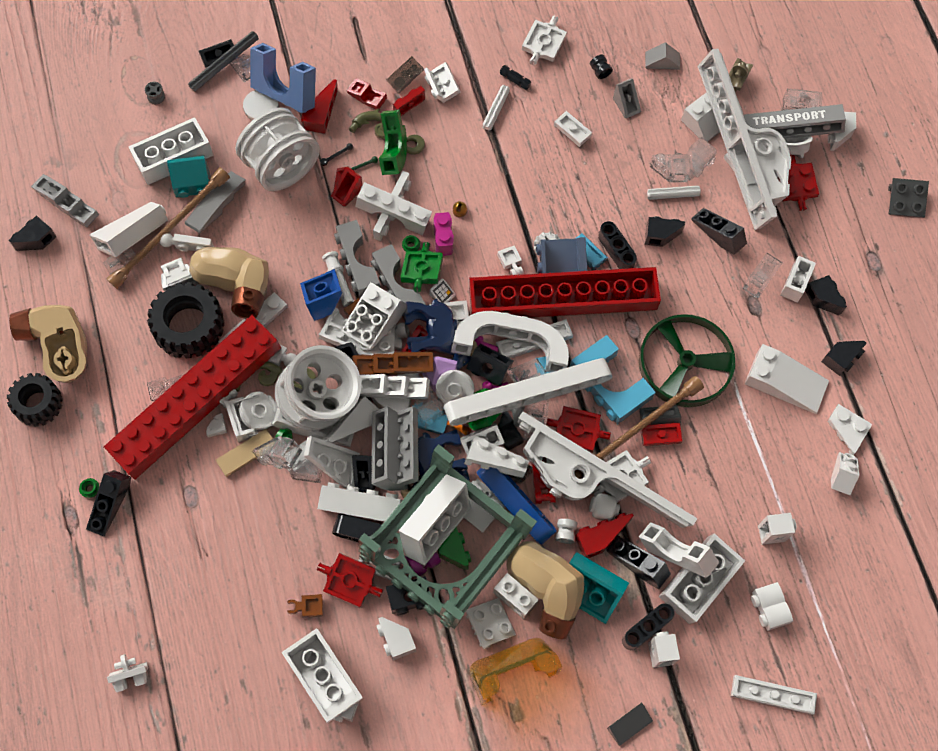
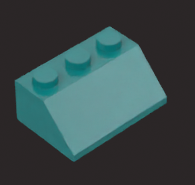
(601, 588)

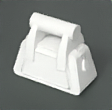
(178, 275)

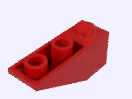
(598, 538)

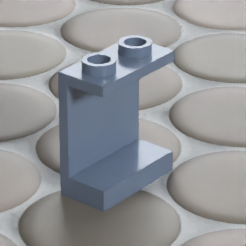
(562, 255)

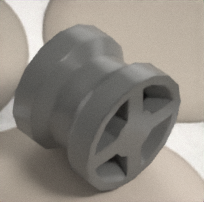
(154, 87)

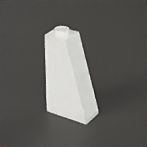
(129, 229)

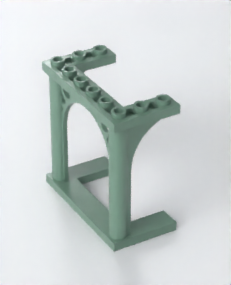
(374, 546)

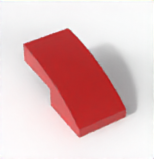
(366, 94)

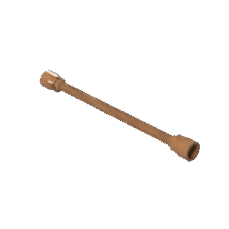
(218, 178)
(690, 388)

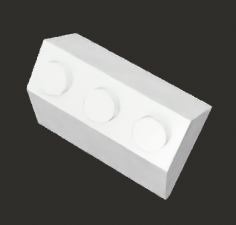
(701, 118)

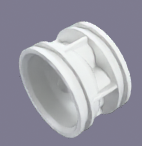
(277, 149)
(329, 364)

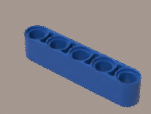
(514, 498)

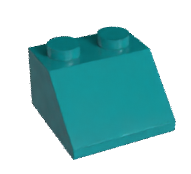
(188, 175)

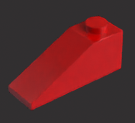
(319, 116)

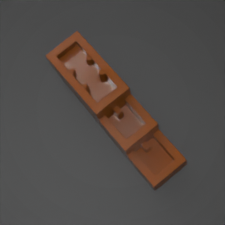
(394, 363)

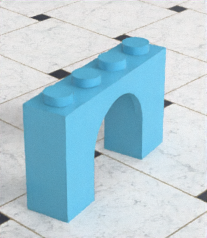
(617, 404)

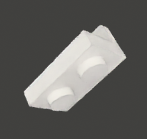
(442, 82)

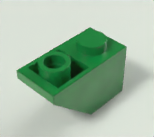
(453, 550)

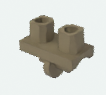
(739, 73)

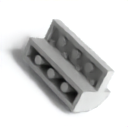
(394, 448)

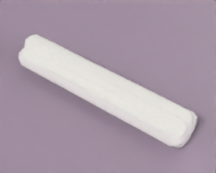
(496, 107)
(673, 192)

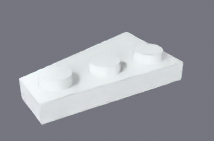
(497, 457)
(331, 459)

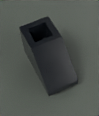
(662, 231)
(32, 236)
(824, 295)
(842, 354)

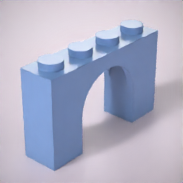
(265, 79)

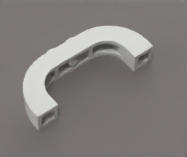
(515, 328)

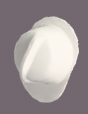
(798, 145)

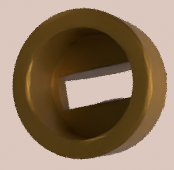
(463, 211)

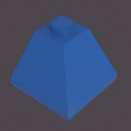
(322, 294)

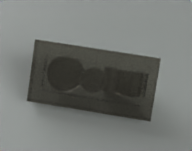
(405, 74)

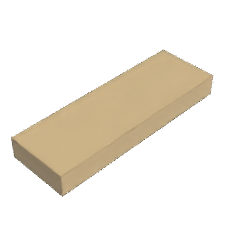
(242, 454)

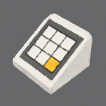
(442, 292)

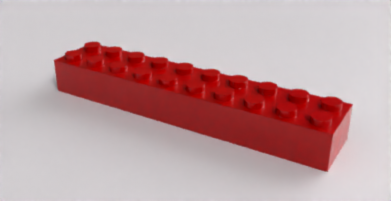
(567, 292)
(192, 397)

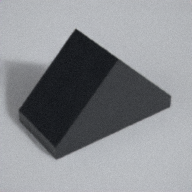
(362, 472)

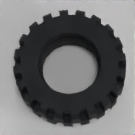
(176, 300)

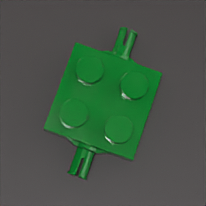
(421, 267)

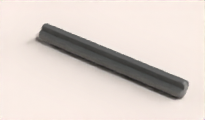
(223, 61)

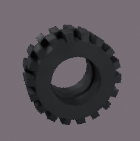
(27, 387)

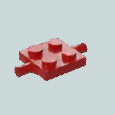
(802, 183)
(579, 427)
(349, 580)

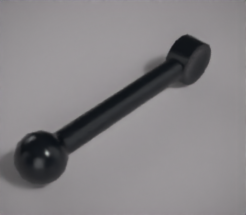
(324, 161)

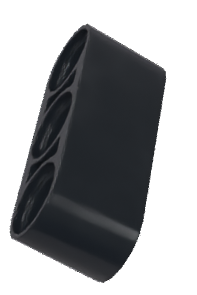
(616, 238)
(353, 527)
(652, 618)

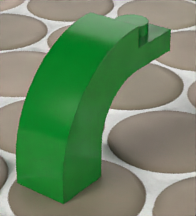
(395, 149)

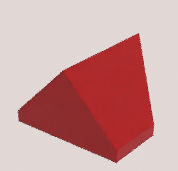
(346, 185)

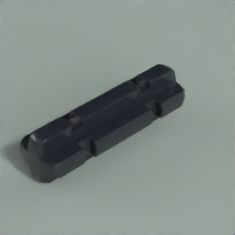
(515, 77)

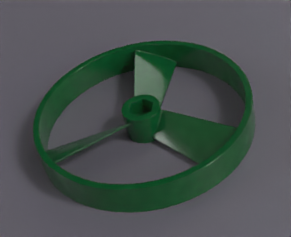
(687, 360)

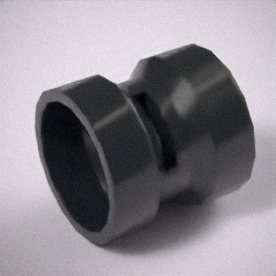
(601, 67)

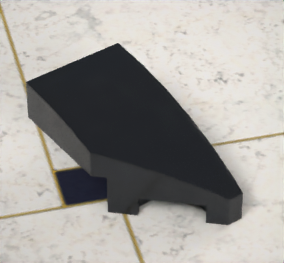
(509, 432)

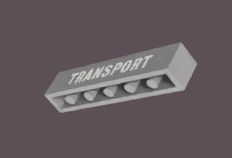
(801, 121)

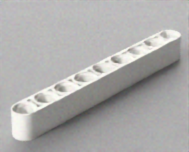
(527, 392)

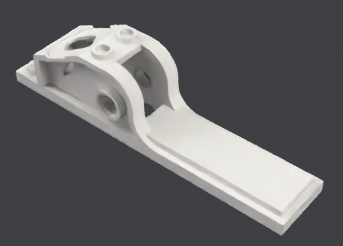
(764, 146)
(566, 457)

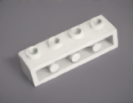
(357, 503)

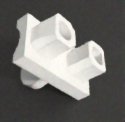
(119, 677)

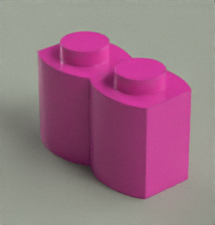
(443, 233)

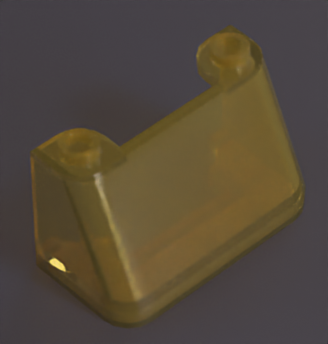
(533, 651)

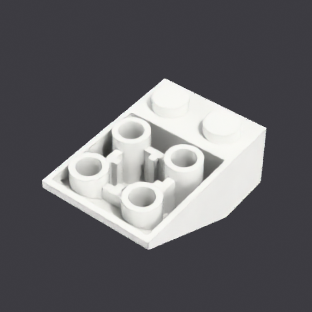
(373, 316)

